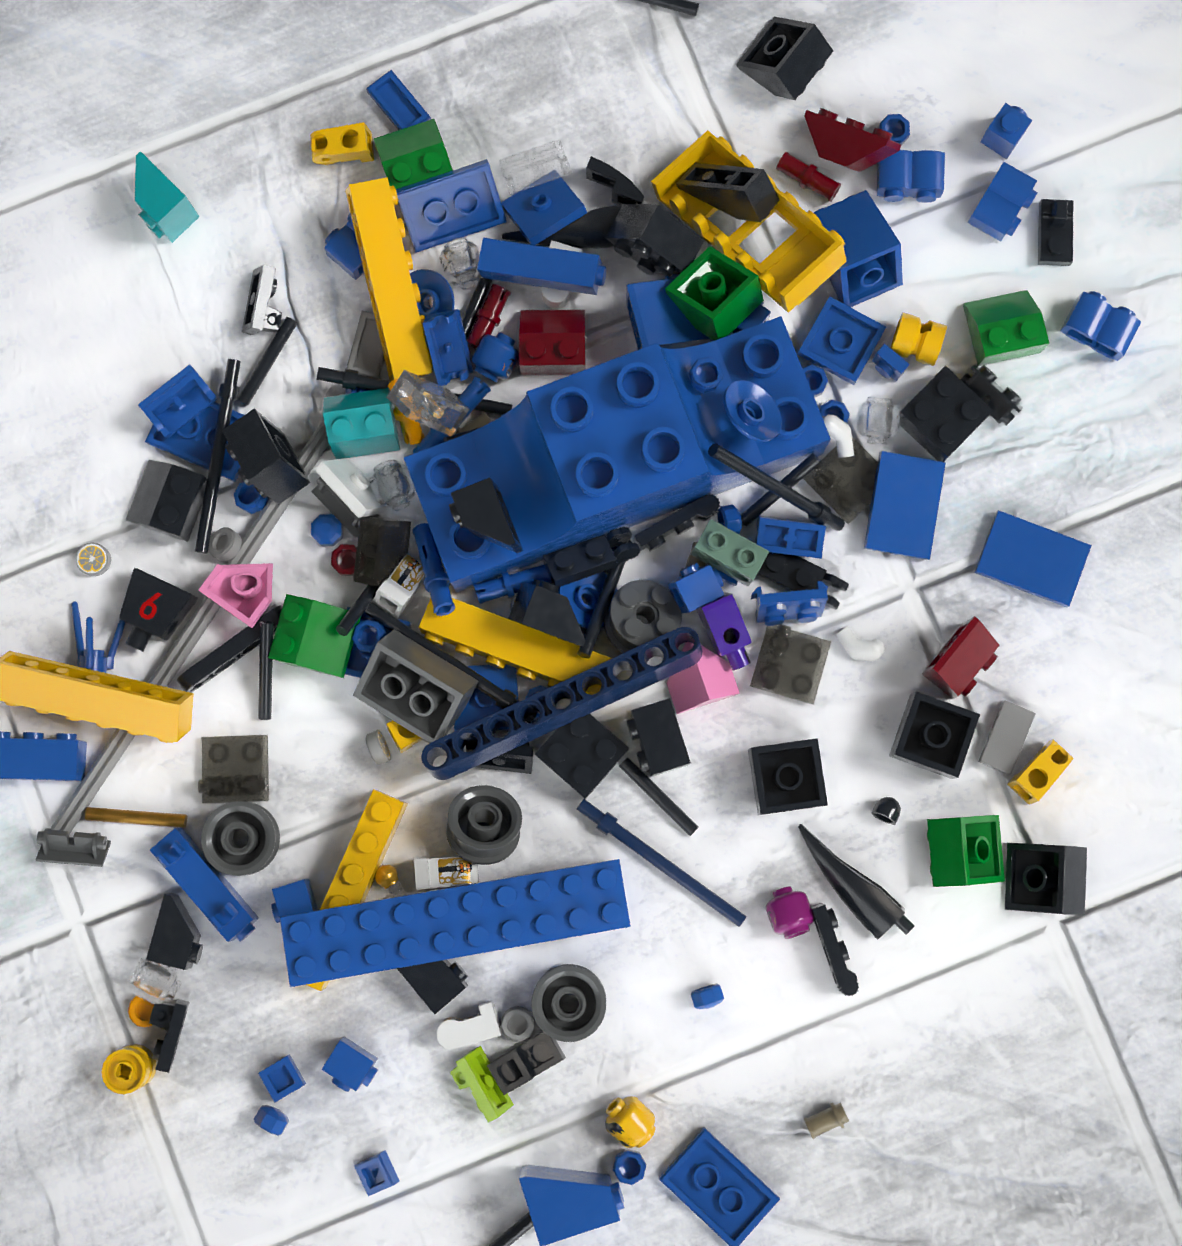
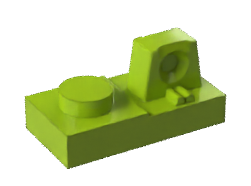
(474, 1073)

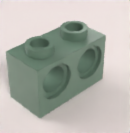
(730, 553)

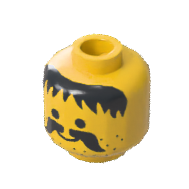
(630, 1122)

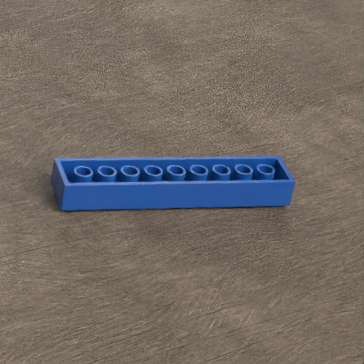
(453, 922)

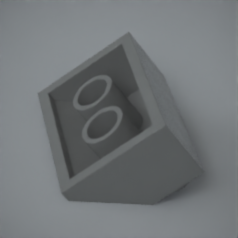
(414, 687)

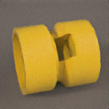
(918, 338)
(128, 1069)

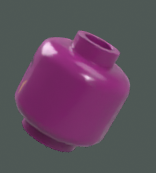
(789, 912)

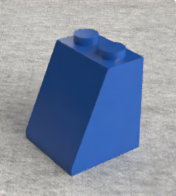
(869, 249)
(658, 318)
(569, 1201)

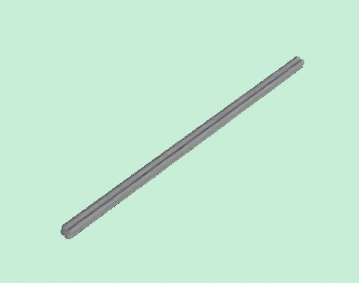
(185, 643)

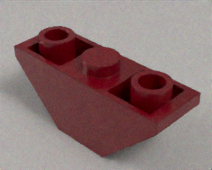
(848, 142)

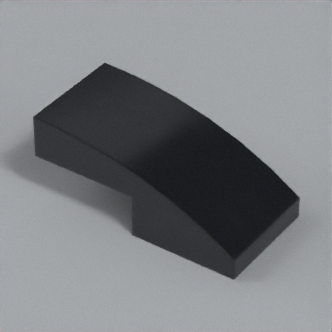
(622, 188)
(525, 1062)

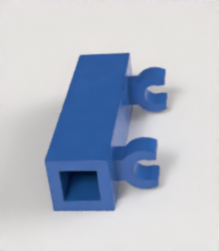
(541, 266)
(205, 885)

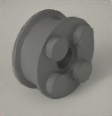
(643, 599)
(480, 843)
(219, 844)
(569, 1025)

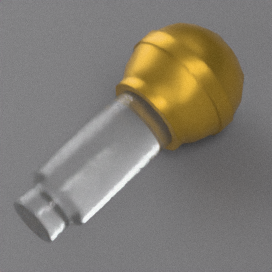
(387, 877)

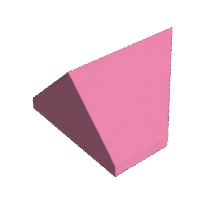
(241, 589)
(702, 683)

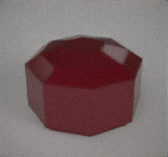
(344, 559)

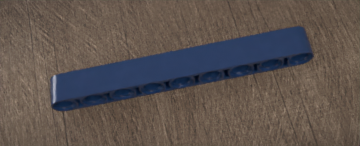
(546, 700)

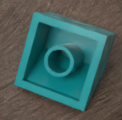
(162, 203)
(360, 424)

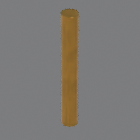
(136, 817)

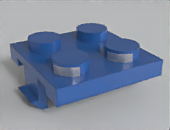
(799, 605)

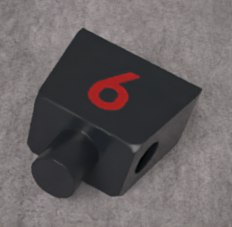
(153, 608)

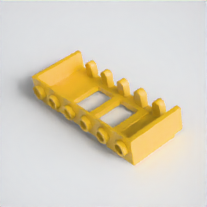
(793, 267)

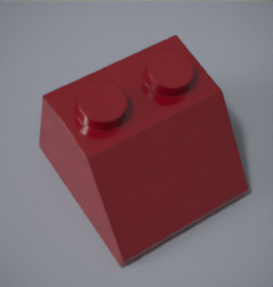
(552, 342)
(962, 658)

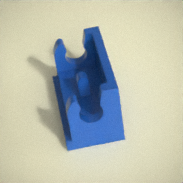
(448, 346)
(178, 401)
(790, 537)

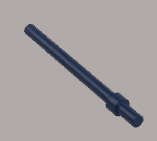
(608, 824)

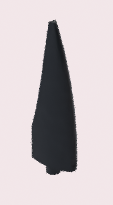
(584, 232)
(863, 897)

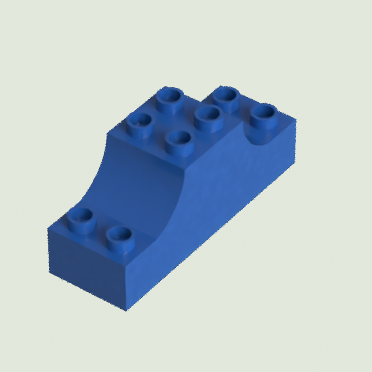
(614, 449)

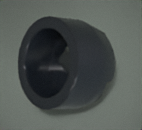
(887, 810)

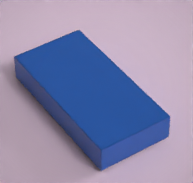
(397, 101)

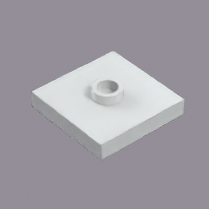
(350, 486)

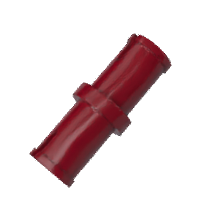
(808, 176)
(489, 314)

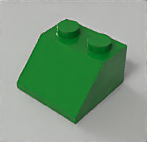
(413, 154)
(716, 293)
(1005, 327)
(309, 637)
(965, 851)

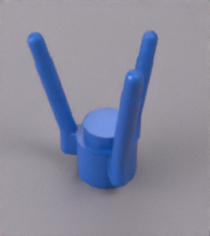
(88, 657)

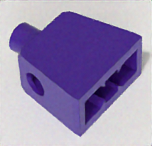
(719, 617)

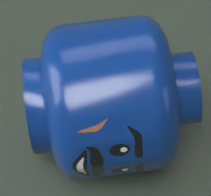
(495, 357)

